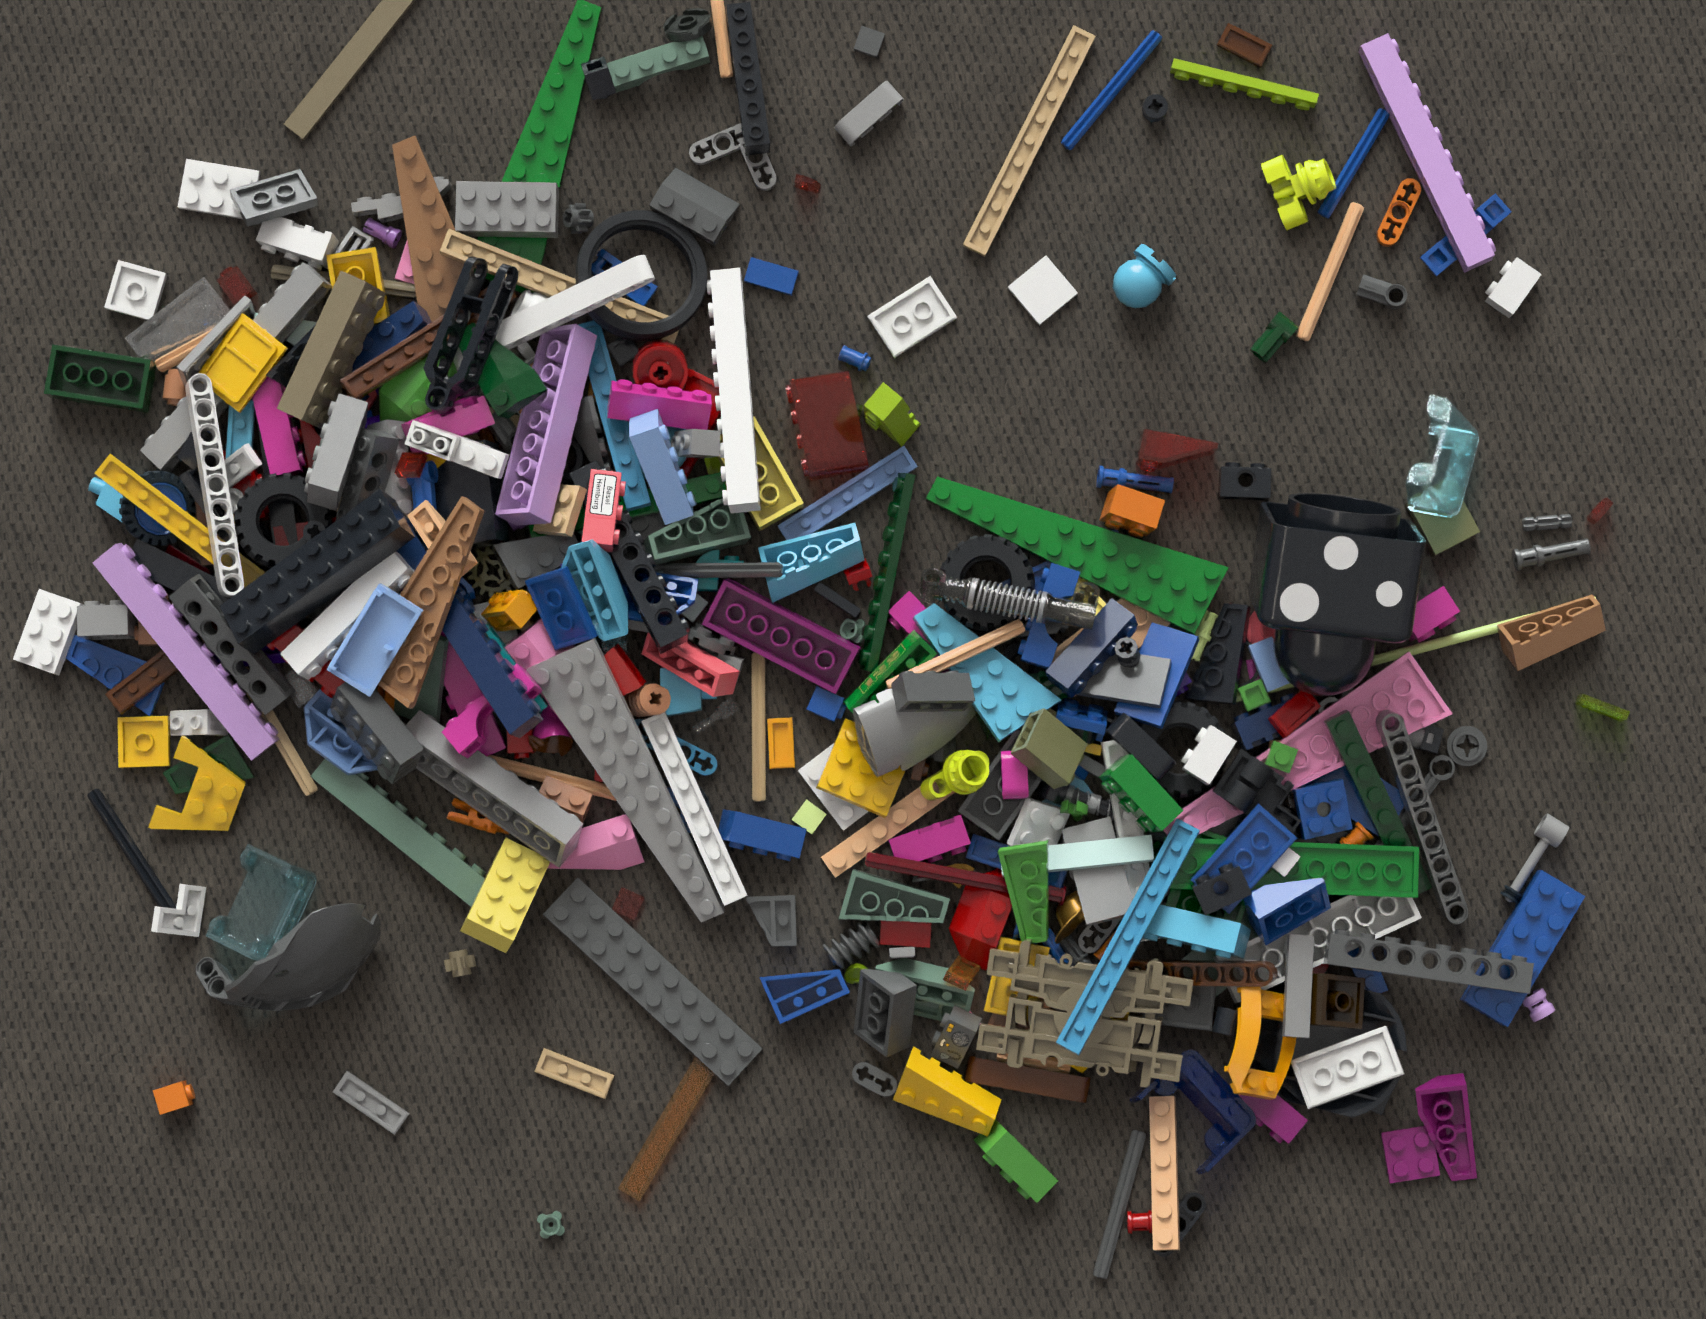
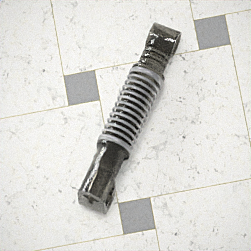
(1039, 606)

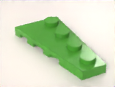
(1027, 884)

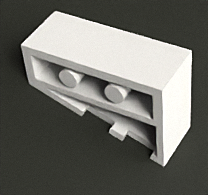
(297, 241)

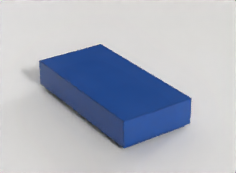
(771, 276)

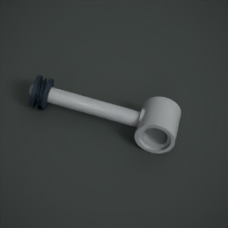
(1550, 832)

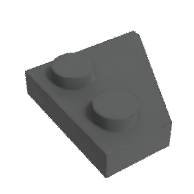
(776, 918)

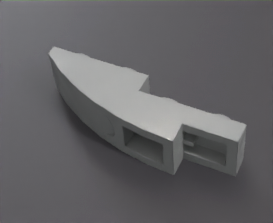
(389, 206)

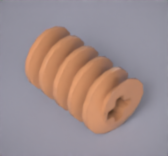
(648, 700)

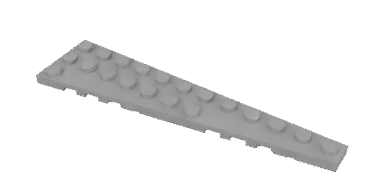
(598, 718)

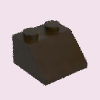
(1337, 1001)

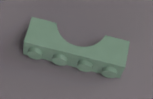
(638, 68)

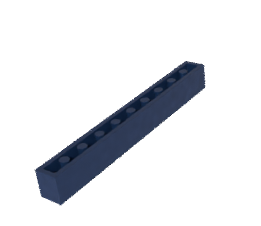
(482, 655)

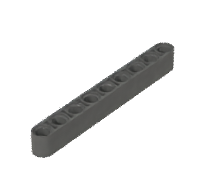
(1430, 825)

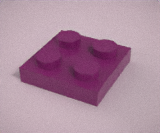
(1409, 1154)

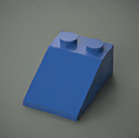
(1285, 906)

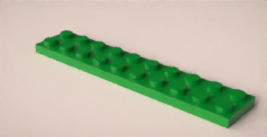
(1344, 868)

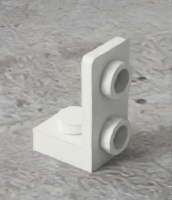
(195, 723)

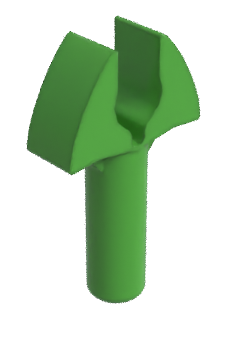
(1075, 810)

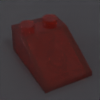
(1163, 450)

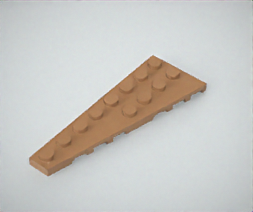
(426, 229)
(432, 590)

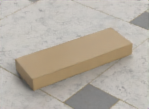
(574, 1073)

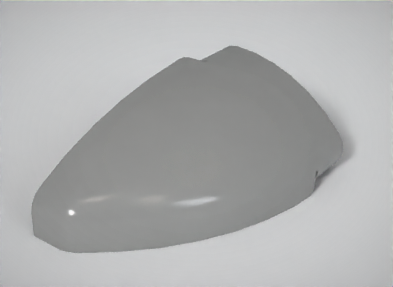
(903, 738)

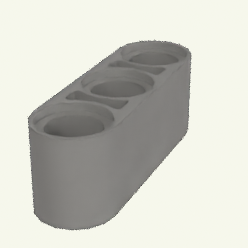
(868, 112)

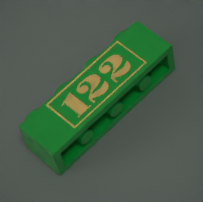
(907, 655)

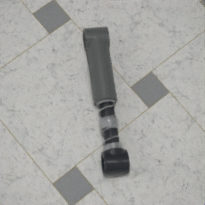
(1094, 802)

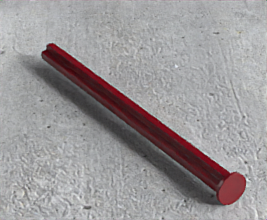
(949, 874)

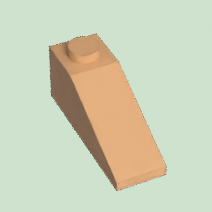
(428, 524)

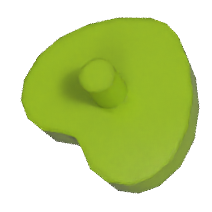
(852, 973)

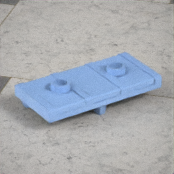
(374, 639)

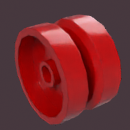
(663, 354)

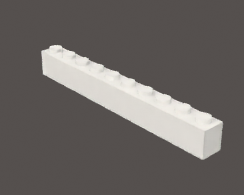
(734, 389)

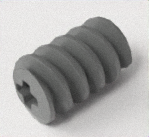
(851, 945)

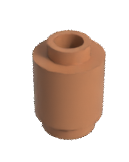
(173, 387)

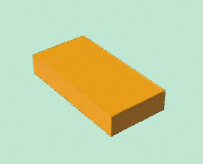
(781, 743)

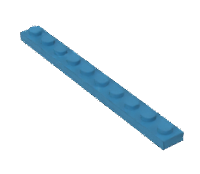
(1127, 937)

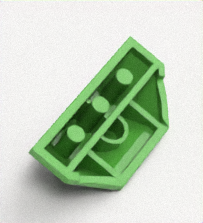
(405, 394)

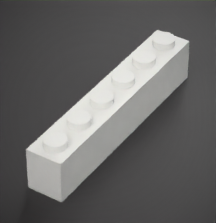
(327, 632)

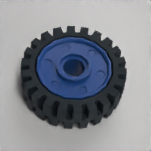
(145, 527)

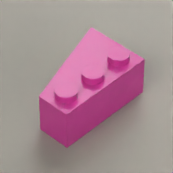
(464, 418)
(932, 841)

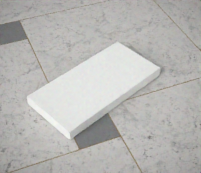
(1347, 1067)

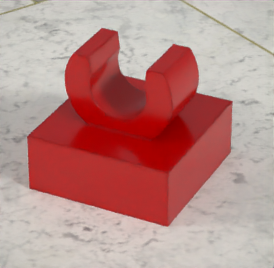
(858, 573)

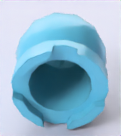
(1141, 279)

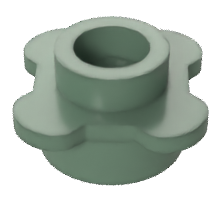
(848, 625)
(544, 1221)

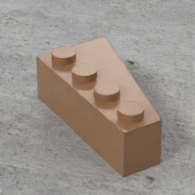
(1550, 631)

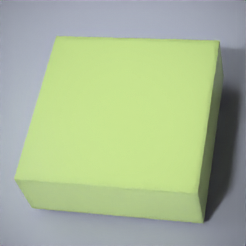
(809, 816)

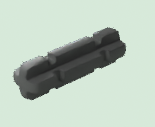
(1547, 522)

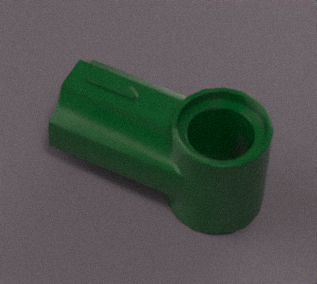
(1277, 333)

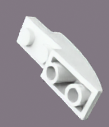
(457, 449)

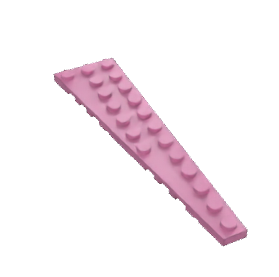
(1396, 688)

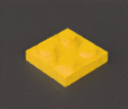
(144, 741)

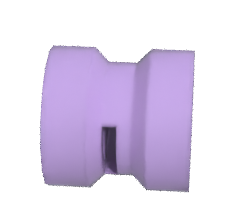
(1541, 1009)

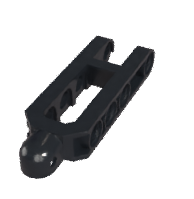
(465, 302)

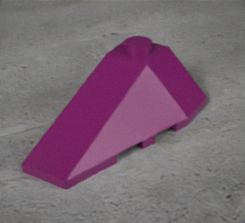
(1446, 1116)

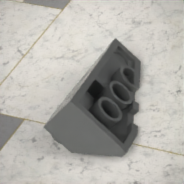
(590, 434)

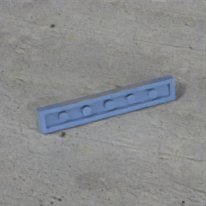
(848, 495)

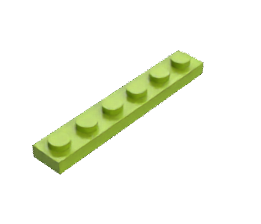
(1254, 87)

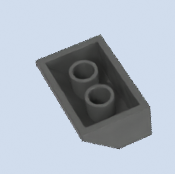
(694, 206)
(885, 1010)

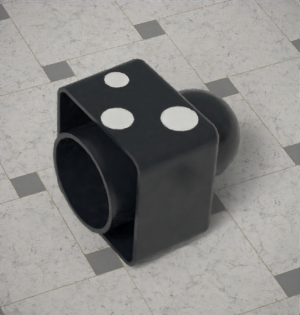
(1333, 584)

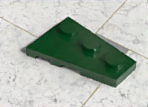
(223, 751)

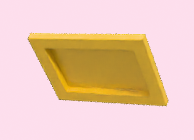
(242, 362)

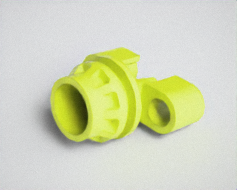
(1289, 189)
(962, 773)

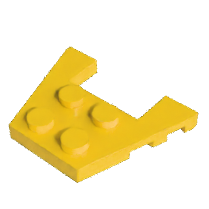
(210, 799)

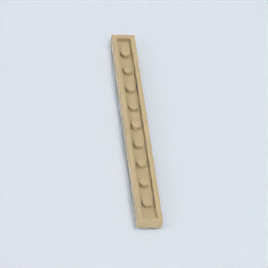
(1029, 141)
(537, 277)

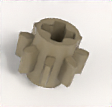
(459, 963)

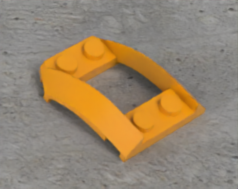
(1253, 1082)

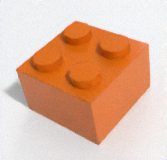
(1131, 511)

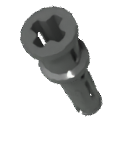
(1537, 553)

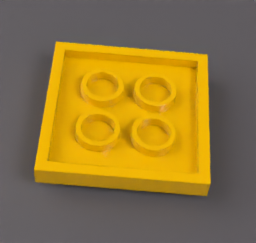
(851, 777)

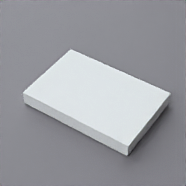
(912, 317)

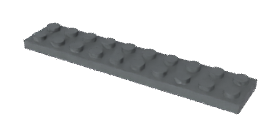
(652, 981)

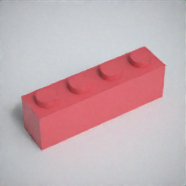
(695, 667)

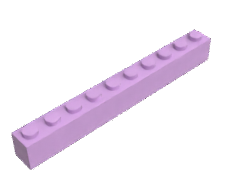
(1427, 153)
(186, 650)

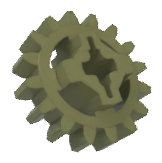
(485, 578)

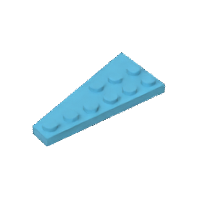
(1000, 687)

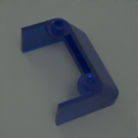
(1215, 1100)

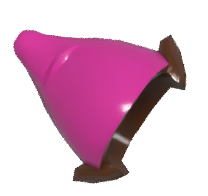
(551, 735)

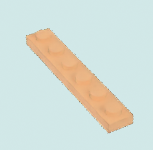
(880, 831)
(1164, 1173)

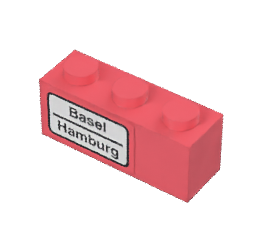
(603, 508)

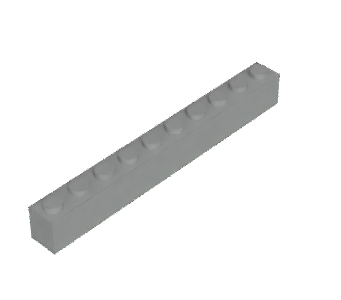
(280, 318)

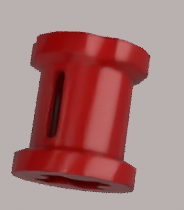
(1139, 1221)

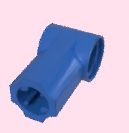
(423, 487)

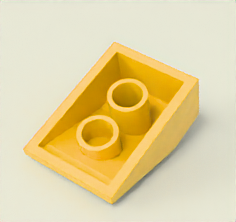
(363, 265)

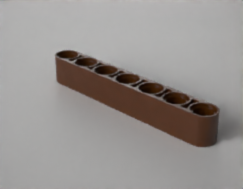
(1224, 968)

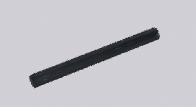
(130, 849)

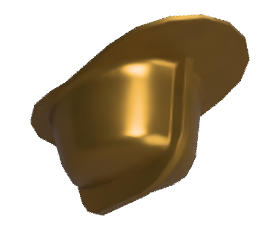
(1069, 916)

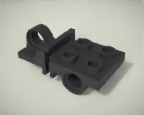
(1253, 782)

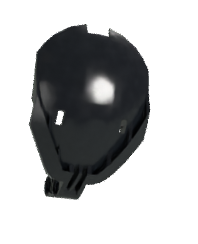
(1376, 1014)

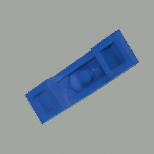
(1442, 253)

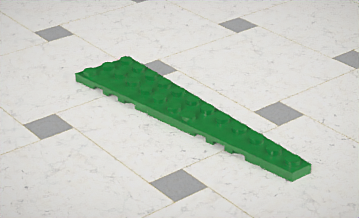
(550, 126)
(1137, 571)

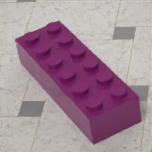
(781, 635)

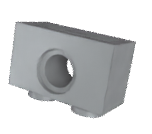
(696, 443)

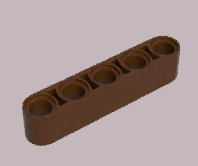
(1027, 1079)

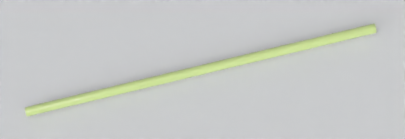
(1424, 647)

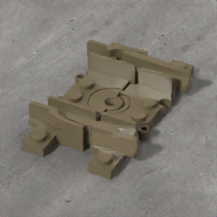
(1061, 988)

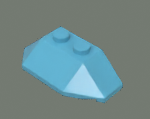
(599, 588)

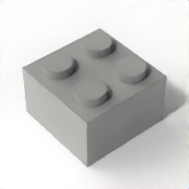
(104, 621)

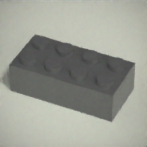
(377, 731)
(986, 805)

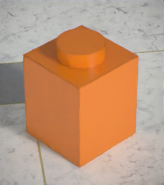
(174, 1097)

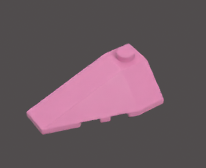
(605, 846)

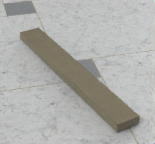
(346, 66)

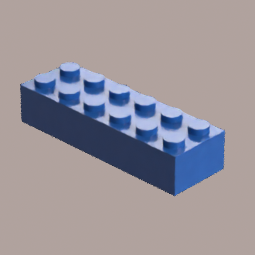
(1530, 933)

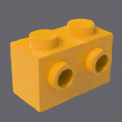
(509, 610)

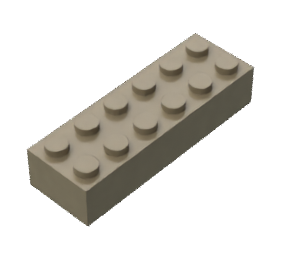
(331, 349)

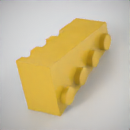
(946, 1094)

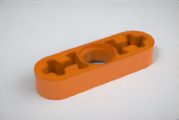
(1408, 209)

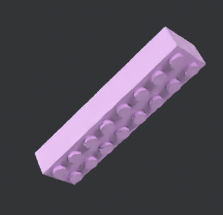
(546, 427)

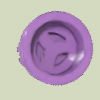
(382, 232)

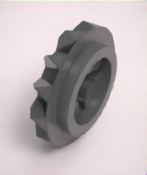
(1474, 737)

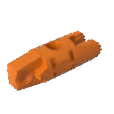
(472, 818)

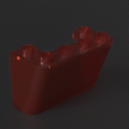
(827, 425)

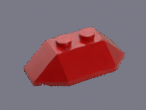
(979, 922)

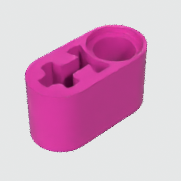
(1013, 777)

